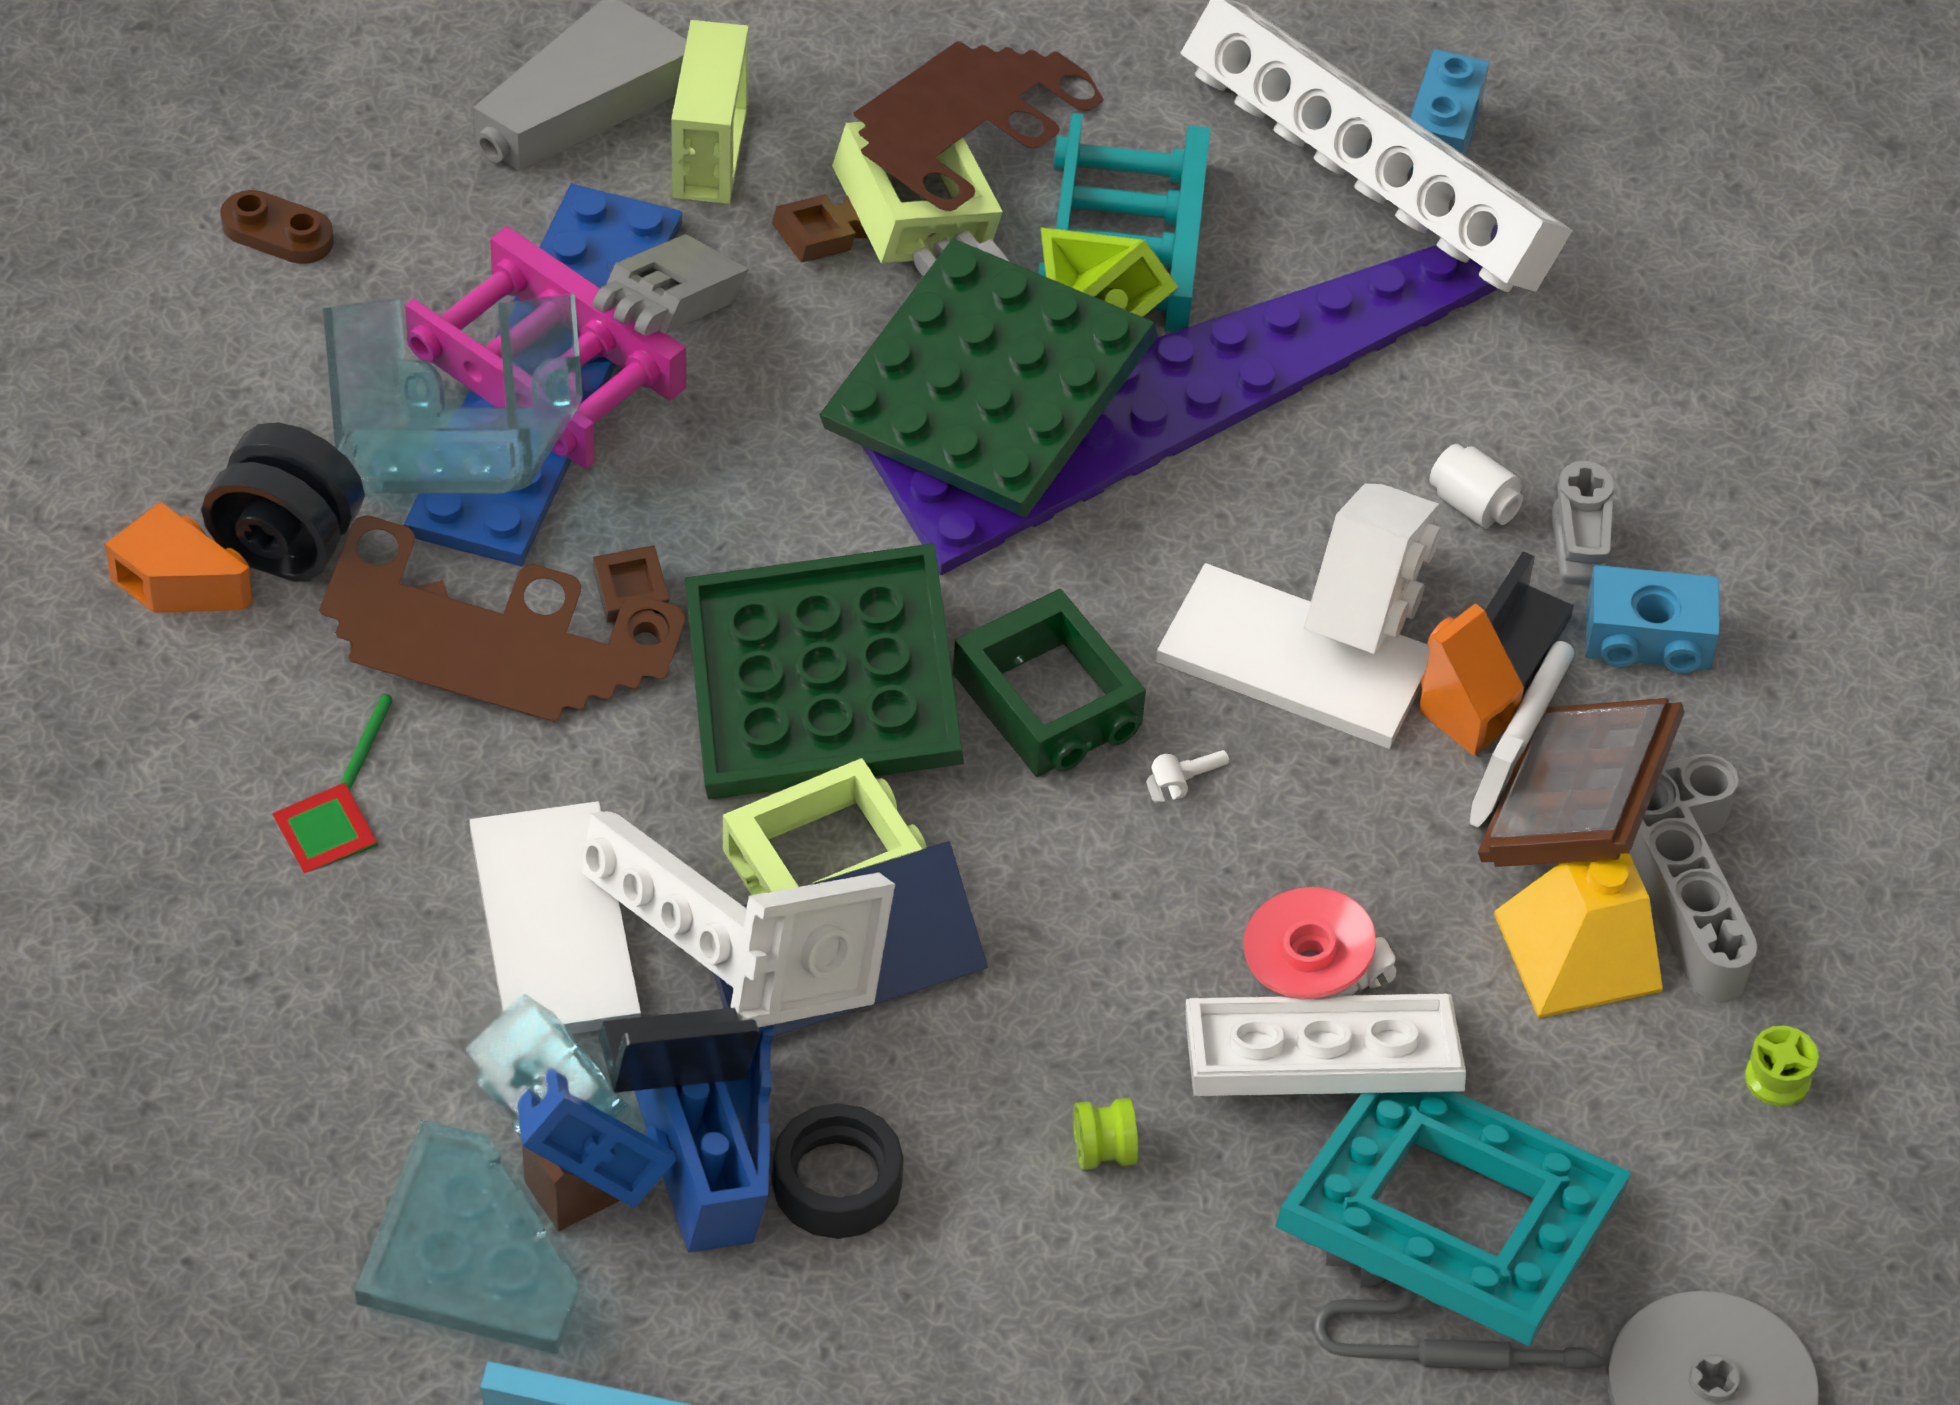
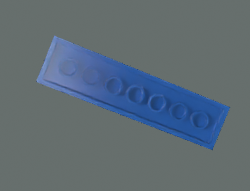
(589, 237)

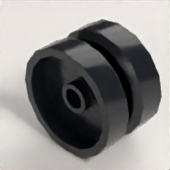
(283, 501)

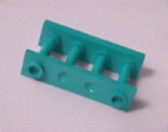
(1177, 208)

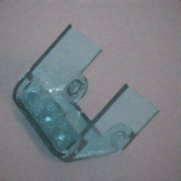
(394, 412)

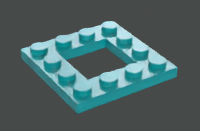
(1509, 1292)

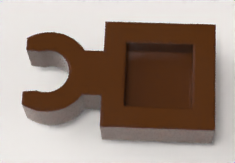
(818, 227)
(630, 574)

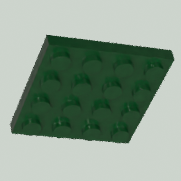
(989, 376)
(822, 670)

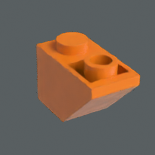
(176, 567)
(1469, 681)

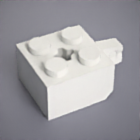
(1373, 567)

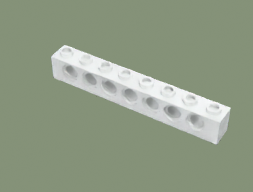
(1526, 234)

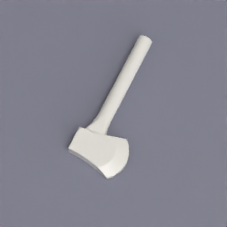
(1520, 730)

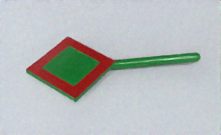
(330, 822)

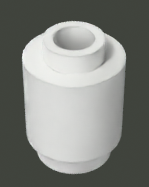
(1476, 485)

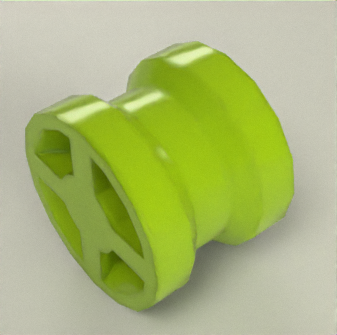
(1772, 1053)
(1105, 1133)

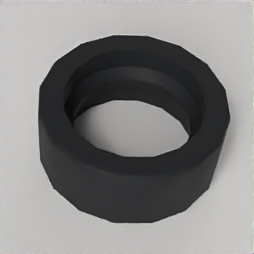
(828, 1214)

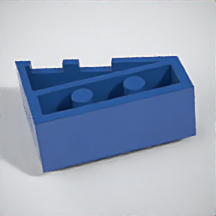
(719, 1150)

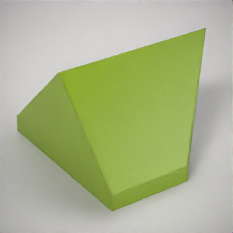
(1107, 268)

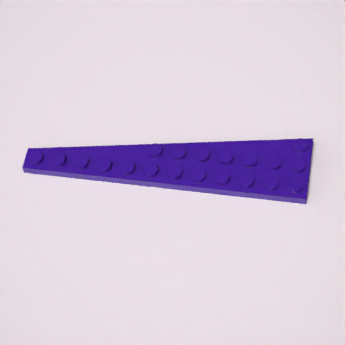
(1201, 385)

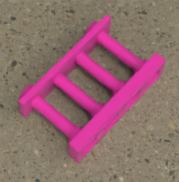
(532, 273)

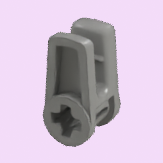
(1582, 520)

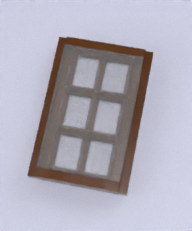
(1582, 783)

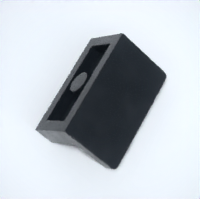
(1526, 619)
(678, 1049)

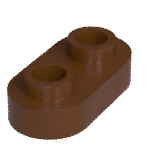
(276, 225)

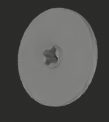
(1706, 1334)

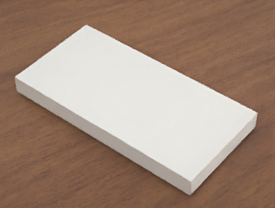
(1257, 646)
(548, 921)
(1324, 1045)

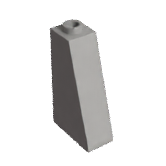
(580, 85)

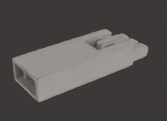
(641, 283)

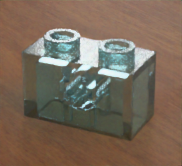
(524, 1046)

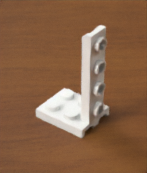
(783, 955)

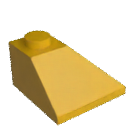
(1583, 936)

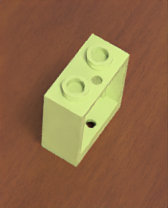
(710, 111)
(904, 227)
(751, 826)

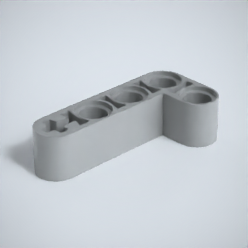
(1685, 879)

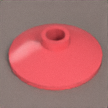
(1303, 922)

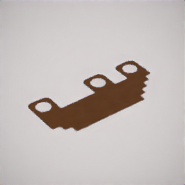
(952, 98)
(491, 656)

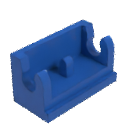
(593, 1142)

